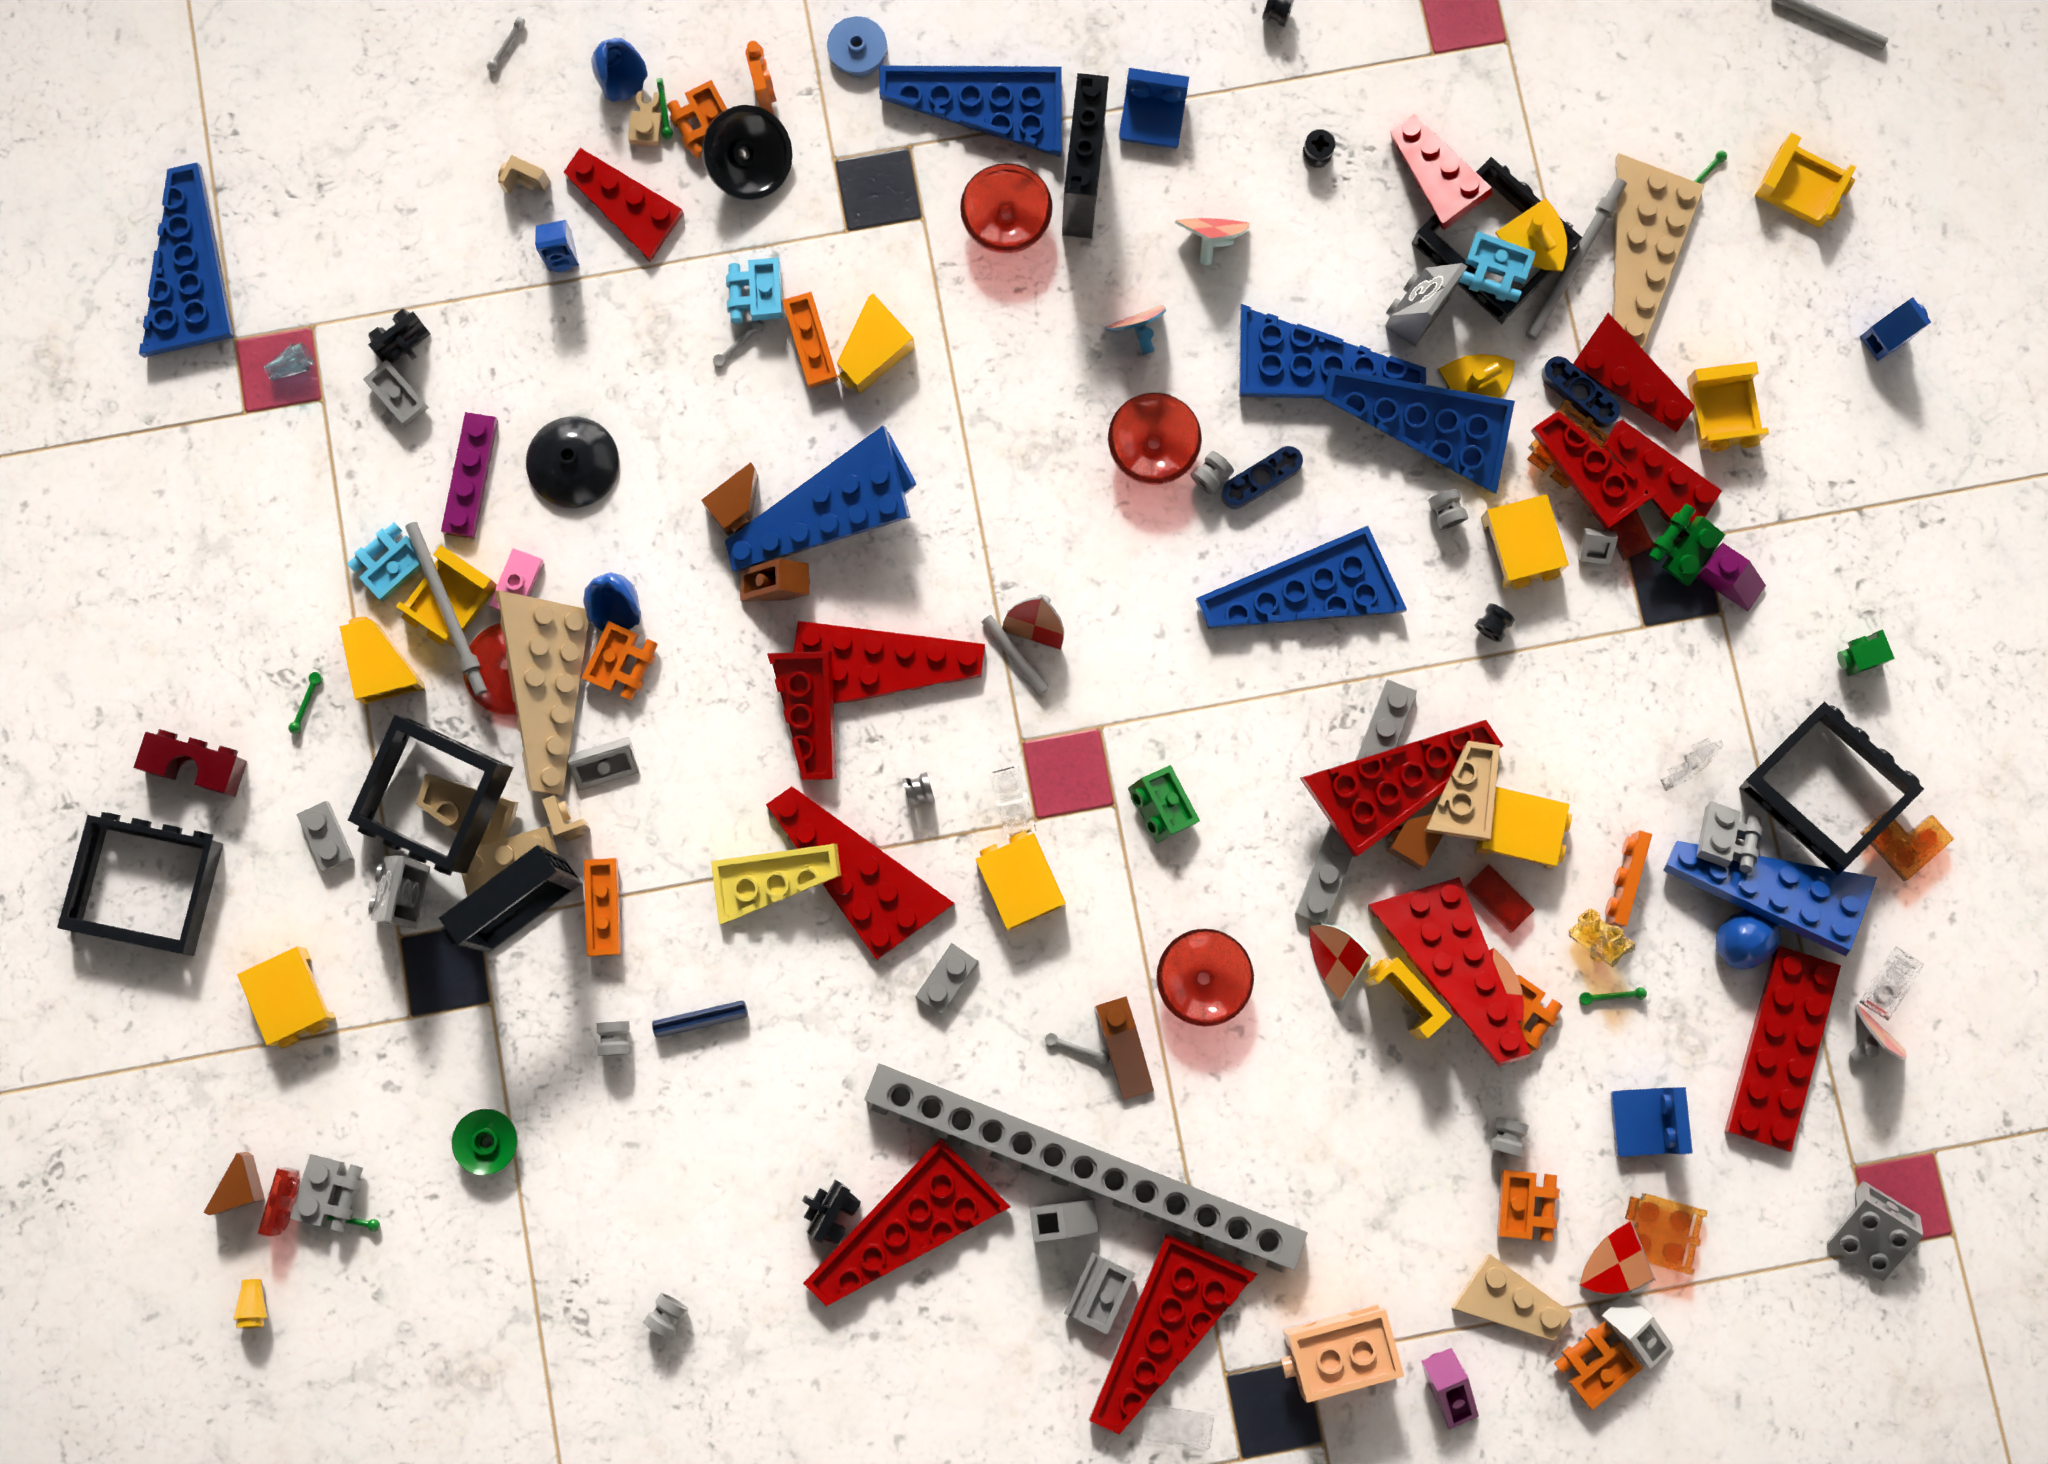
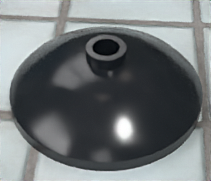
(766, 150)
(576, 480)

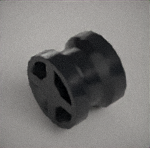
(1278, 10)
(1316, 155)
(1494, 622)

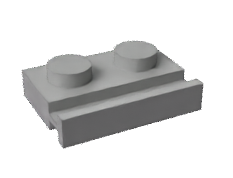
(1099, 1293)

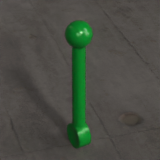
(666, 132)
(1720, 157)
(315, 679)
(1586, 998)
(372, 1225)

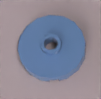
(857, 60)

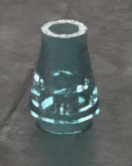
(290, 361)

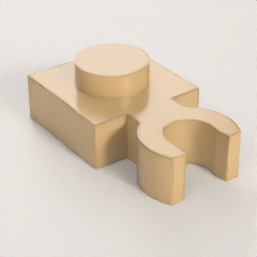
(646, 124)

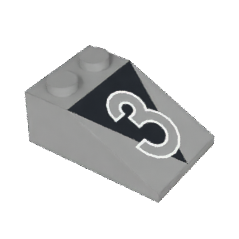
(1423, 301)
(399, 891)

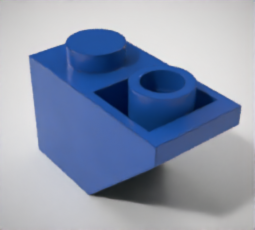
(556, 246)
(1896, 329)

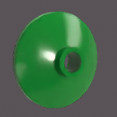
(468, 1144)

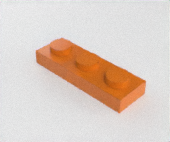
(810, 340)
(1628, 878)
(602, 907)

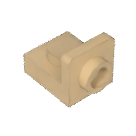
(522, 172)
(558, 814)

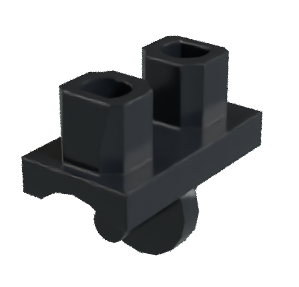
(399, 338)
(824, 1209)

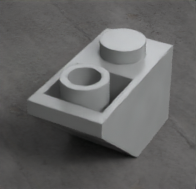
(1063, 1220)

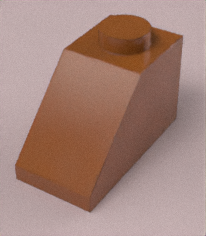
(733, 500)
(774, 581)
(1412, 843)

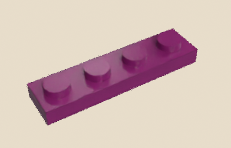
(469, 475)

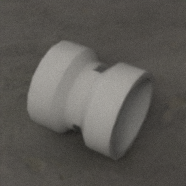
(1212, 472)
(1448, 509)
(613, 1038)
(1509, 1137)
(666, 1315)

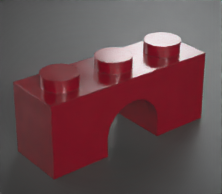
(164, 755)

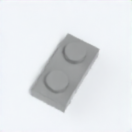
(395, 393)
(325, 836)
(946, 978)

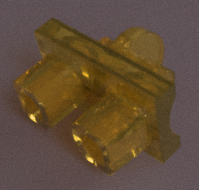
(1602, 940)

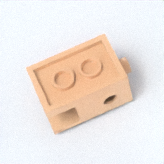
(1341, 1353)

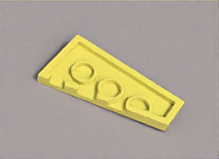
(764, 879)

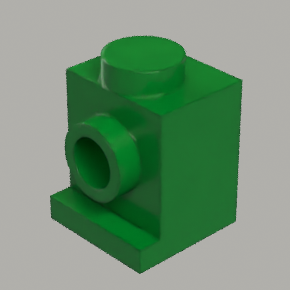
(1865, 653)

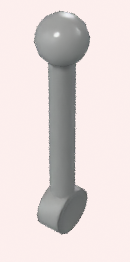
(492, 65)
(720, 359)
(1102, 1057)

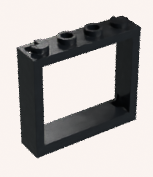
(1084, 155)
(1441, 254)
(476, 818)
(1796, 822)
(85, 869)
(509, 900)

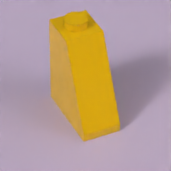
(873, 346)
(375, 663)

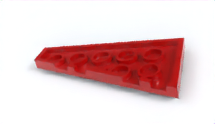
(883, 662)
(1386, 788)
(874, 890)
(1450, 952)
(920, 1213)
(1173, 1314)

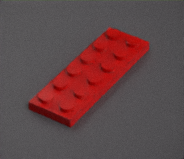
(1782, 1048)

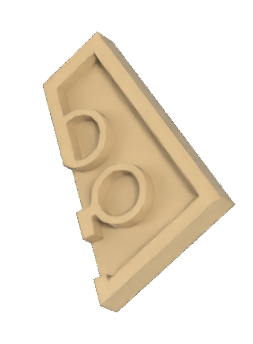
(1469, 795)
(450, 801)
(499, 854)
(1511, 1300)

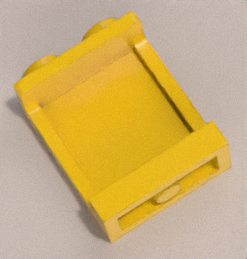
(1805, 183)
(1726, 406)
(1526, 541)
(466, 590)
(1527, 828)
(1020, 880)
(1414, 992)
(285, 998)

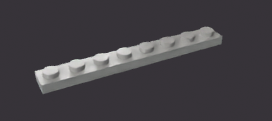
(1333, 855)

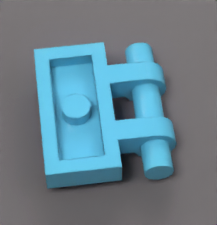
(1501, 259)
(764, 289)
(392, 568)

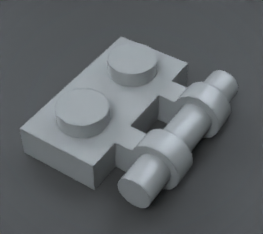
(1719, 837)
(318, 1191)

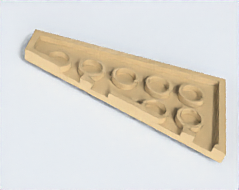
(1647, 240)
(544, 671)

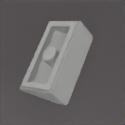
(603, 763)

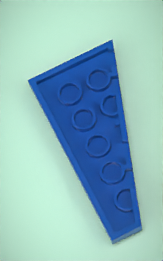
(997, 100)
(186, 275)
(1295, 359)
(1444, 424)
(840, 501)
(1322, 583)
(1787, 893)

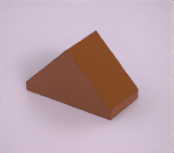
(238, 1186)

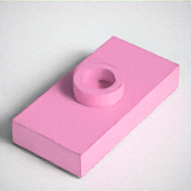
(518, 575)

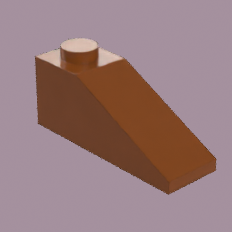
(1124, 1047)

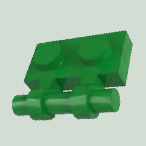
(1692, 550)

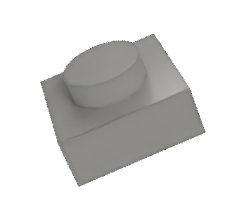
(1597, 546)

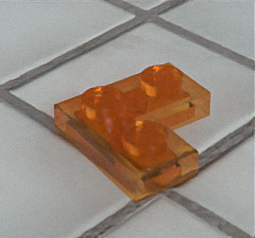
(1909, 851)

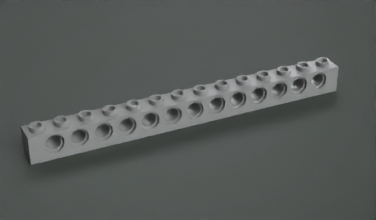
(1288, 1238)

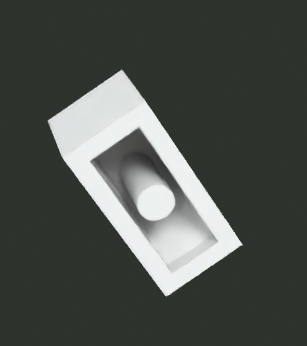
(1638, 1330)

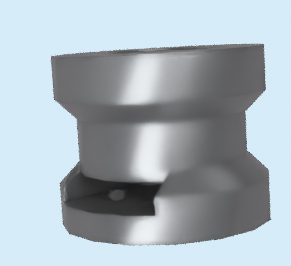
(918, 790)

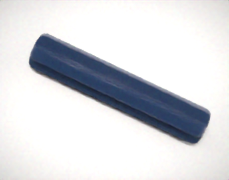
(699, 1019)

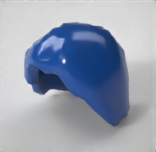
(618, 69)
(612, 599)
(1747, 940)

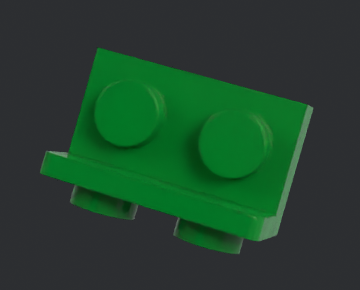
(1163, 804)

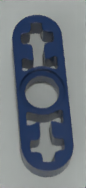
(1580, 378)
(1285, 473)

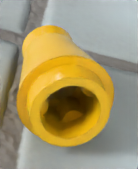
(250, 1305)

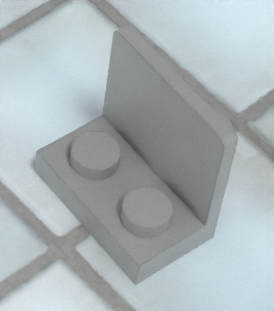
(1877, 1232)

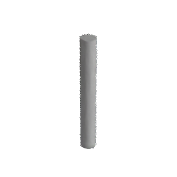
(1015, 654)

